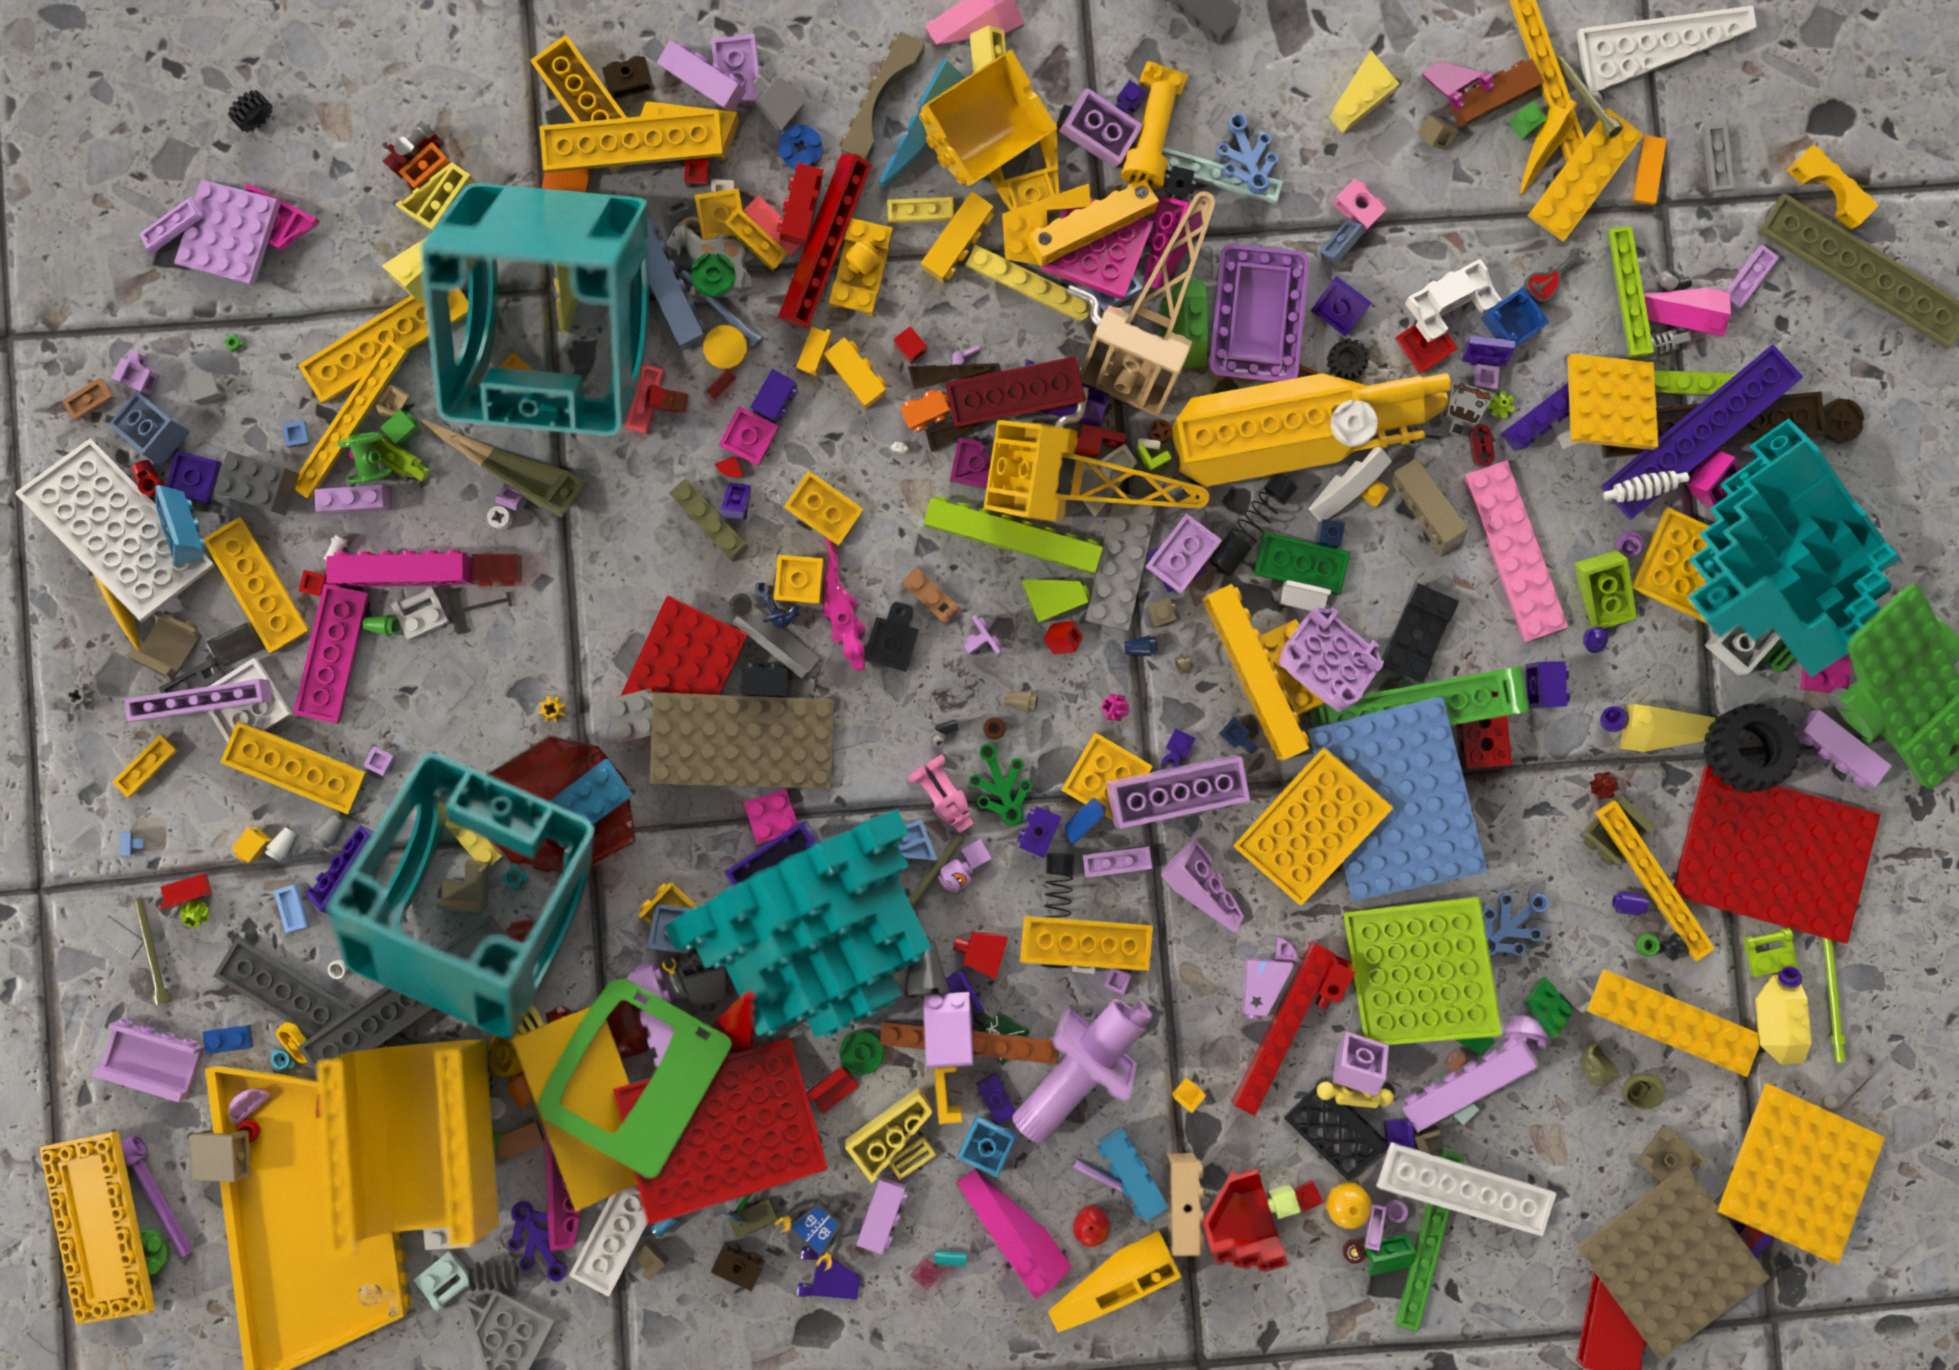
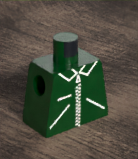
(1001, 1025)

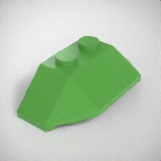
(1190, 321)

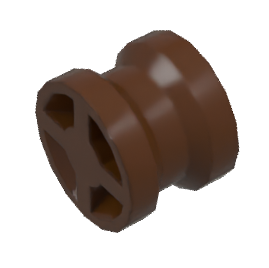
(1161, 428)

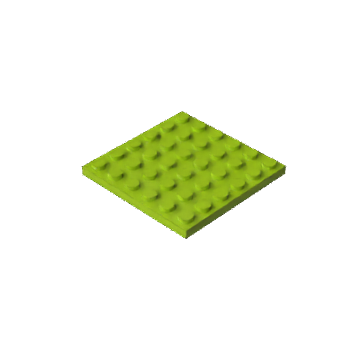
(1423, 972)

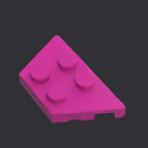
(289, 223)

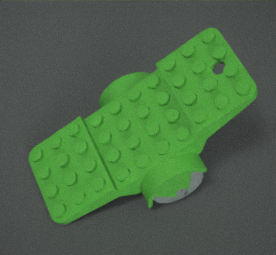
(1906, 686)

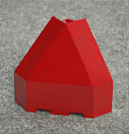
(1242, 1225)

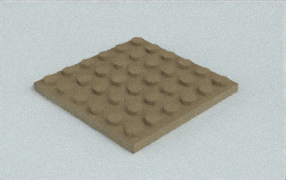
(1672, 1262)

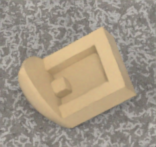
(392, 401)

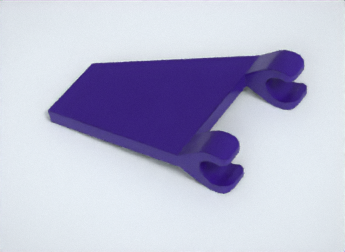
(834, 1283)

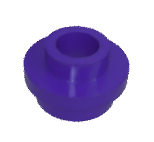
(1790, 977)

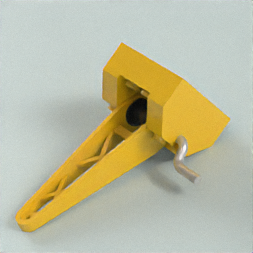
(1028, 465)

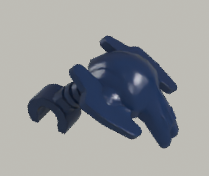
(778, 617)

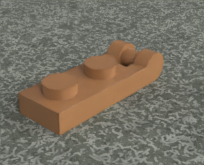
(930, 595)

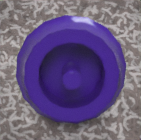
(1595, 639)
(1614, 719)

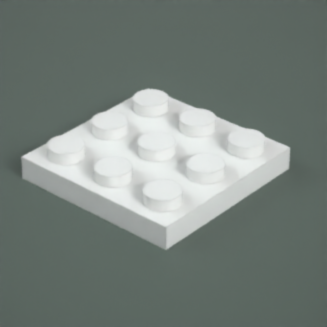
(259, 715)

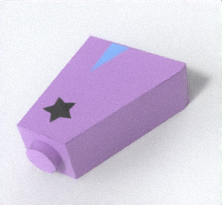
(1262, 985)

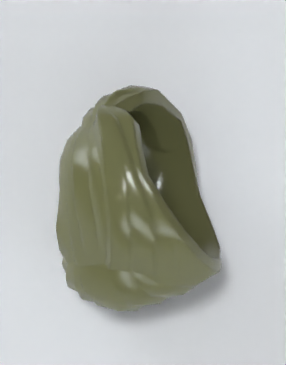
(1597, 1066)
(1643, 1091)

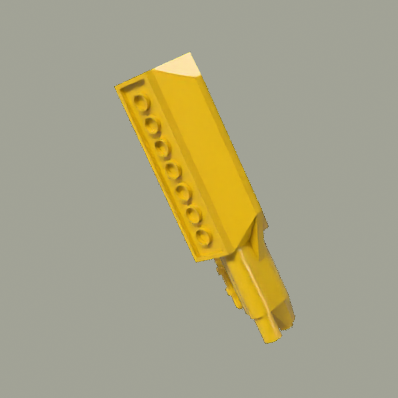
(1289, 424)

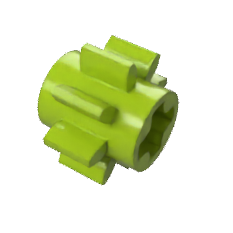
(194, 913)

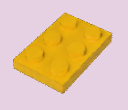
(823, 508)

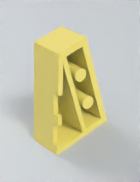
(1364, 93)
(435, 197)

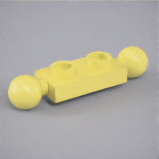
(1352, 1097)

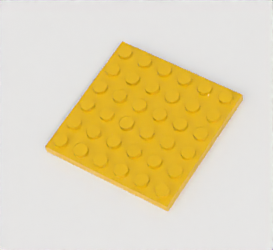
(1801, 1174)

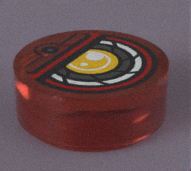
(1354, 1251)

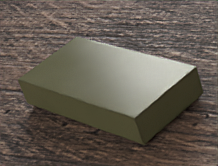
(755, 1217)

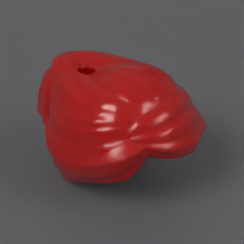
(1091, 1226)

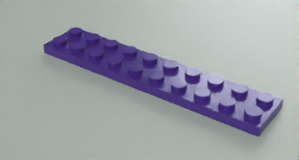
(1710, 423)

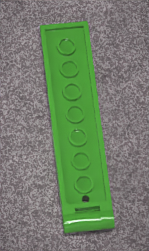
(1464, 697)

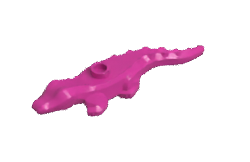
(840, 607)

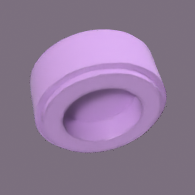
(1396, 1211)

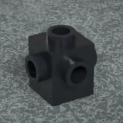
(1188, 183)

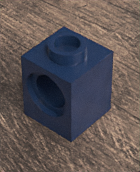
(1329, 533)

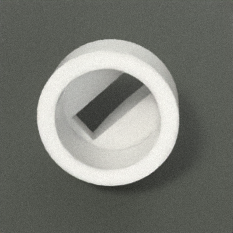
(337, 969)

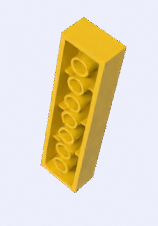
(1255, 672)

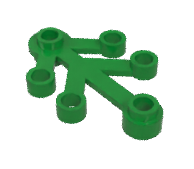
(1002, 788)

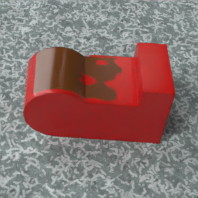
(666, 399)

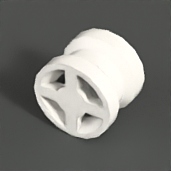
(504, 519)

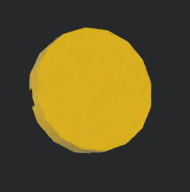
(725, 347)

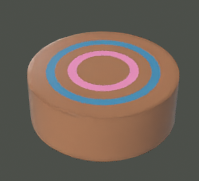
(1455, 1059)

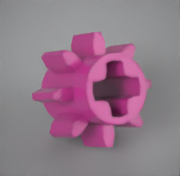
(1115, 707)

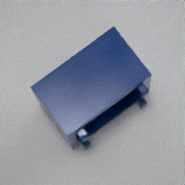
(1515, 318)

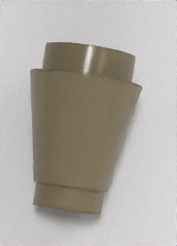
(1022, 701)

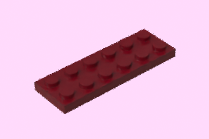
(1015, 391)

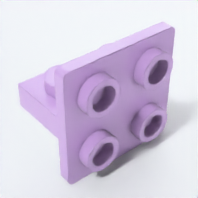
(976, 641)

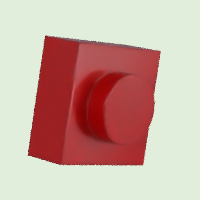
(312, 583)
(1308, 1196)

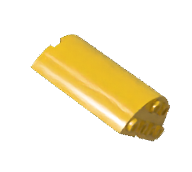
(985, 120)

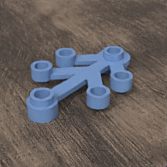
(1247, 157)
(1508, 928)

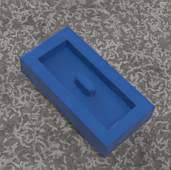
(228, 1039)

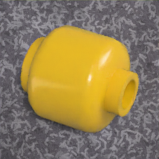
(862, 257)

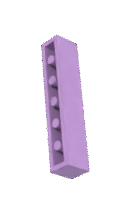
(198, 700)
(1469, 1084)

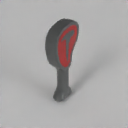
(1545, 285)

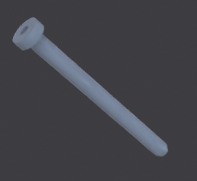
(755, 340)

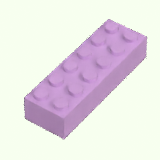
(1177, 791)

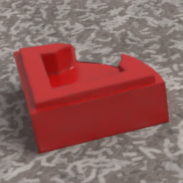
(730, 468)

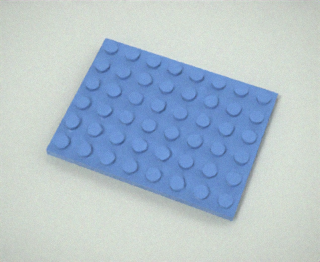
(1415, 767)

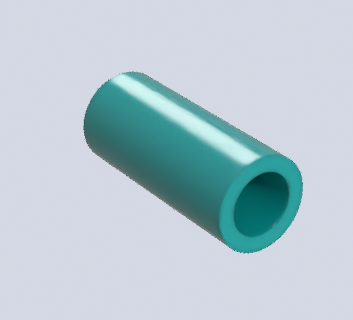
(950, 1258)

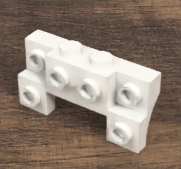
(1449, 293)

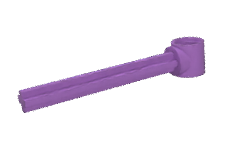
(134, 1151)

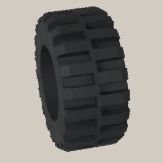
(1773, 732)

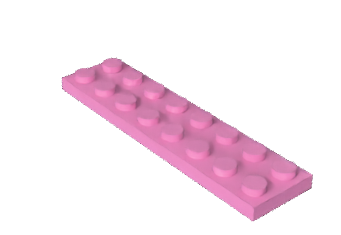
(1515, 551)

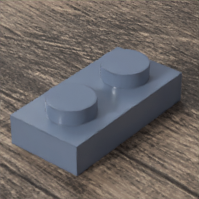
(1342, 240)

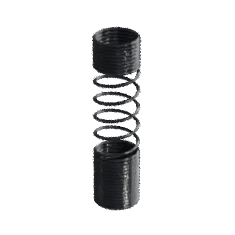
(1233, 547)
(1059, 865)

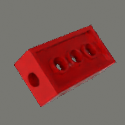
(1497, 738)

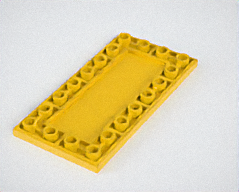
(589, 1094)
(97, 1228)

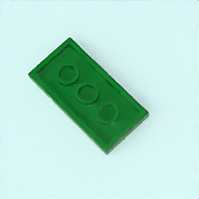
(1302, 562)

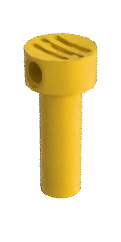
(1147, 159)

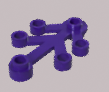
(536, 1237)

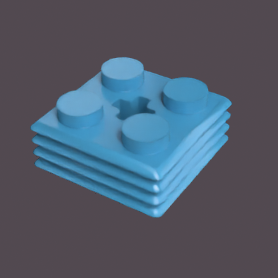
(992, 1159)

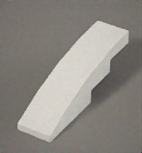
(1346, 488)

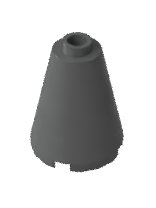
(926, 975)

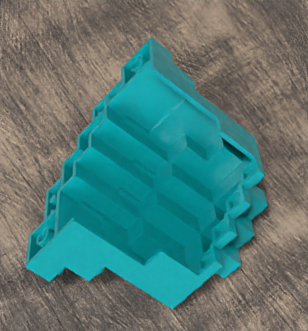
(1791, 553)
(815, 931)

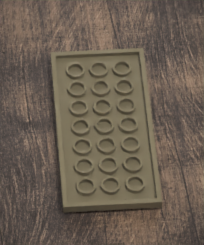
(741, 741)

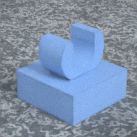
(128, 843)

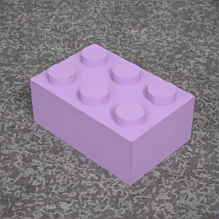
(1100, 128)

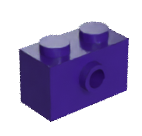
(1039, 831)

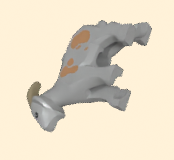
(732, 248)

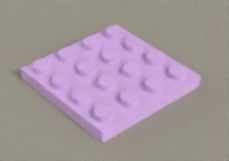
(231, 233)

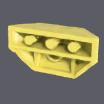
(1783, 1022)

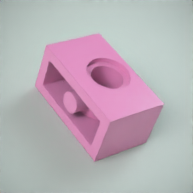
(1359, 192)

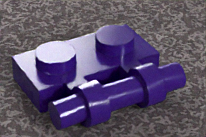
(1488, 351)

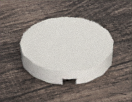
(1354, 423)

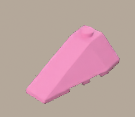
(972, 16)

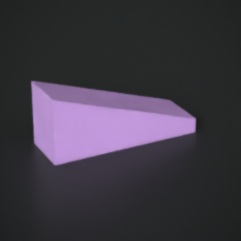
(1375, 1227)

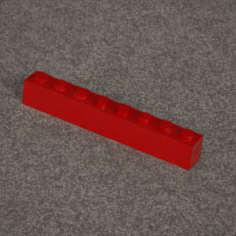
(824, 240)
(1282, 1028)

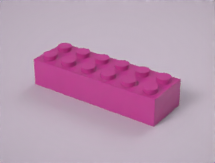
(399, 570)

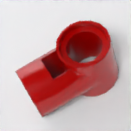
(145, 476)

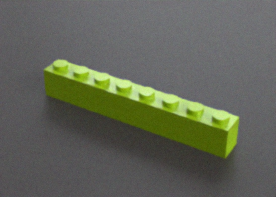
(1013, 536)

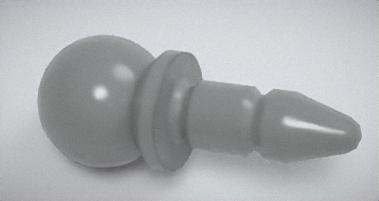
(1587, 111)

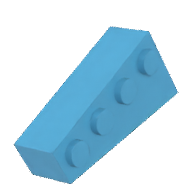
(1133, 1174)

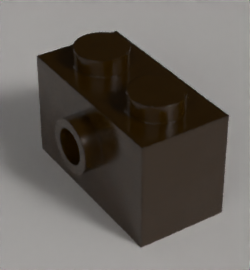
(628, 77)
(738, 1266)

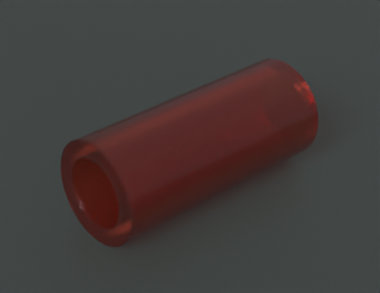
(721, 384)

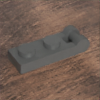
(195, 677)

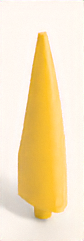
(1550, 136)
(122, 614)

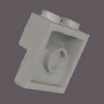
(631, 715)

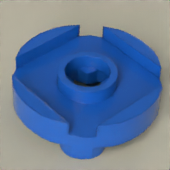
(800, 134)

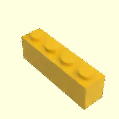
(957, 237)

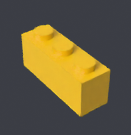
(856, 372)

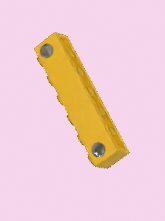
(1092, 222)

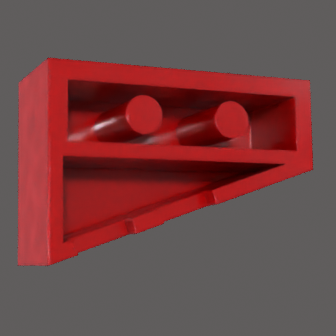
(801, 204)

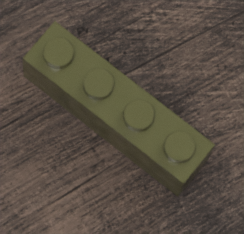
(708, 519)

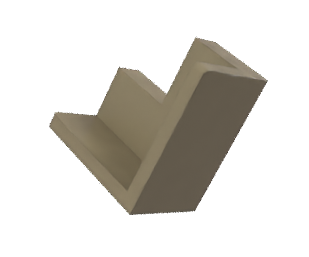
(469, 894)

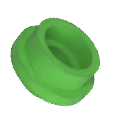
(1654, 945)

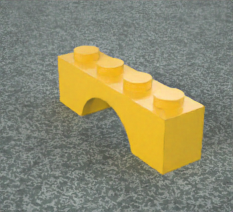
(1852, 202)

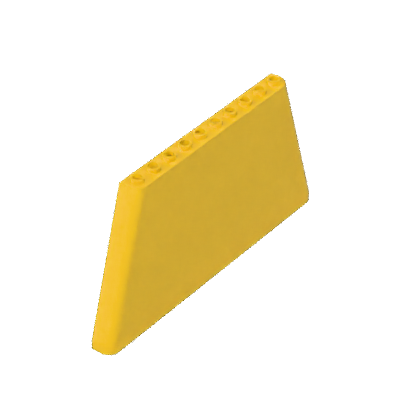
(285, 1284)

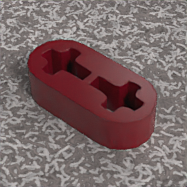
(1476, 446)

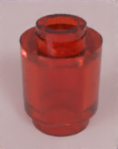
(520, 931)

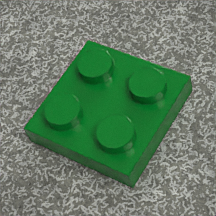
(1548, 1007)

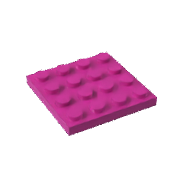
(1106, 262)

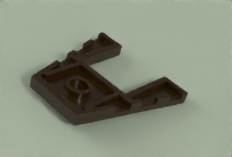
(932, 374)

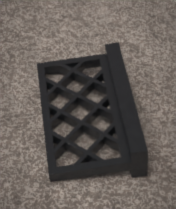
(1352, 1119)

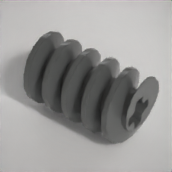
(493, 1276)

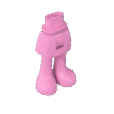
(951, 808)

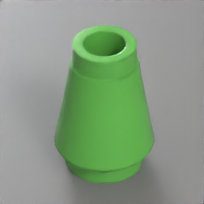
(383, 625)

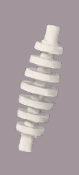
(1646, 486)

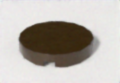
(1843, 420)

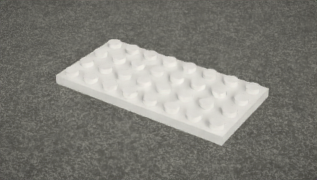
(110, 529)

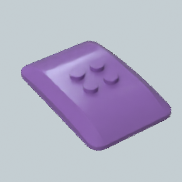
(1259, 313)

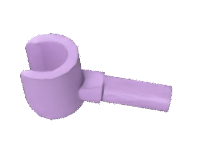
(958, 357)

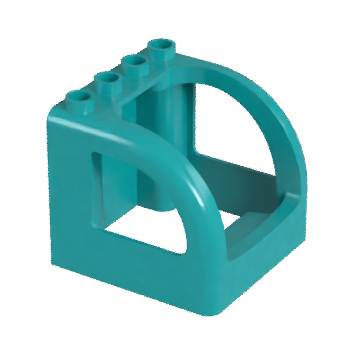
(609, 263)
(503, 975)

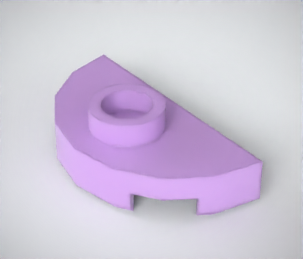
(246, 1103)

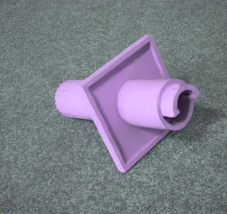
(1092, 1057)

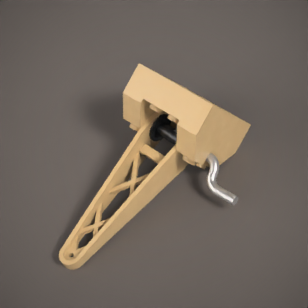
(1131, 361)

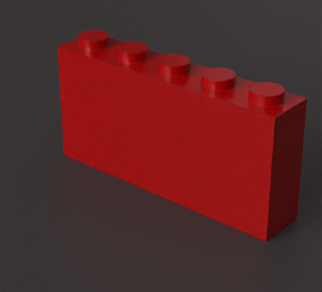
(1607, 1334)

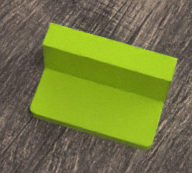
(1152, 465)

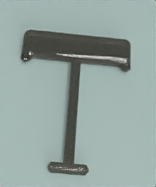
(457, 610)

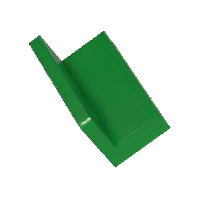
(1394, 1254)

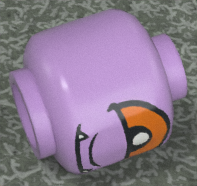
(955, 875)

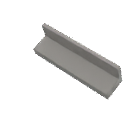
(777, 642)

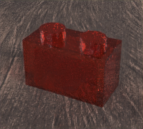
(496, 569)

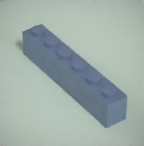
(671, 293)

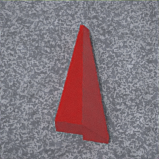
(738, 1023)

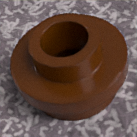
(1002, 728)

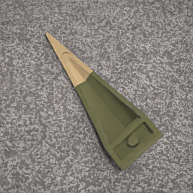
(539, 483)

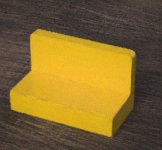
(813, 351)

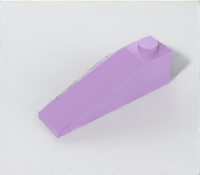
(1196, 881)

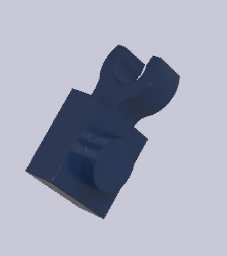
(1236, 734)

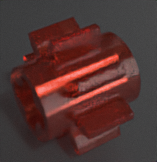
(1604, 785)

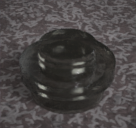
(740, 604)

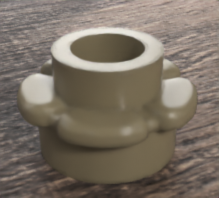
(1183, 664)

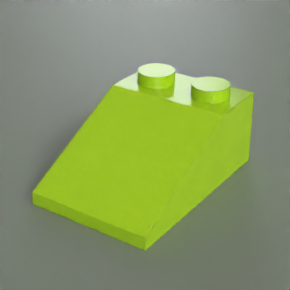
(1606, 589)

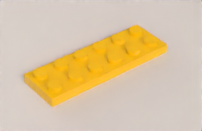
(1583, 178)
(256, 585)
(293, 767)
(1086, 943)

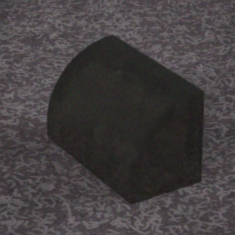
(236, 644)

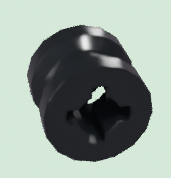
(1674, 947)

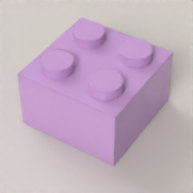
(1360, 1063)

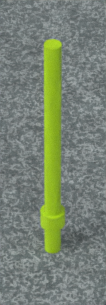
(1837, 1037)

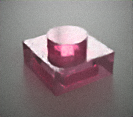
(926, 1273)

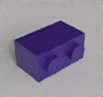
(774, 396)

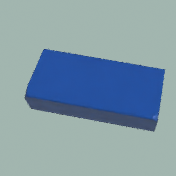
(1084, 820)

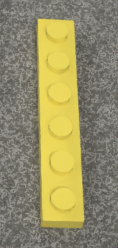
(1027, 283)

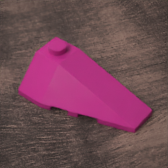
(1692, 310)

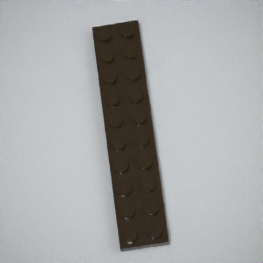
(1801, 408)

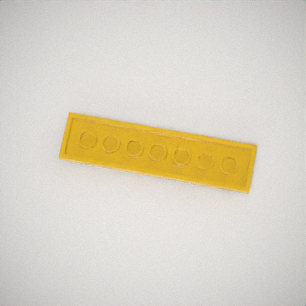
(631, 141)
(348, 359)
(1674, 1022)

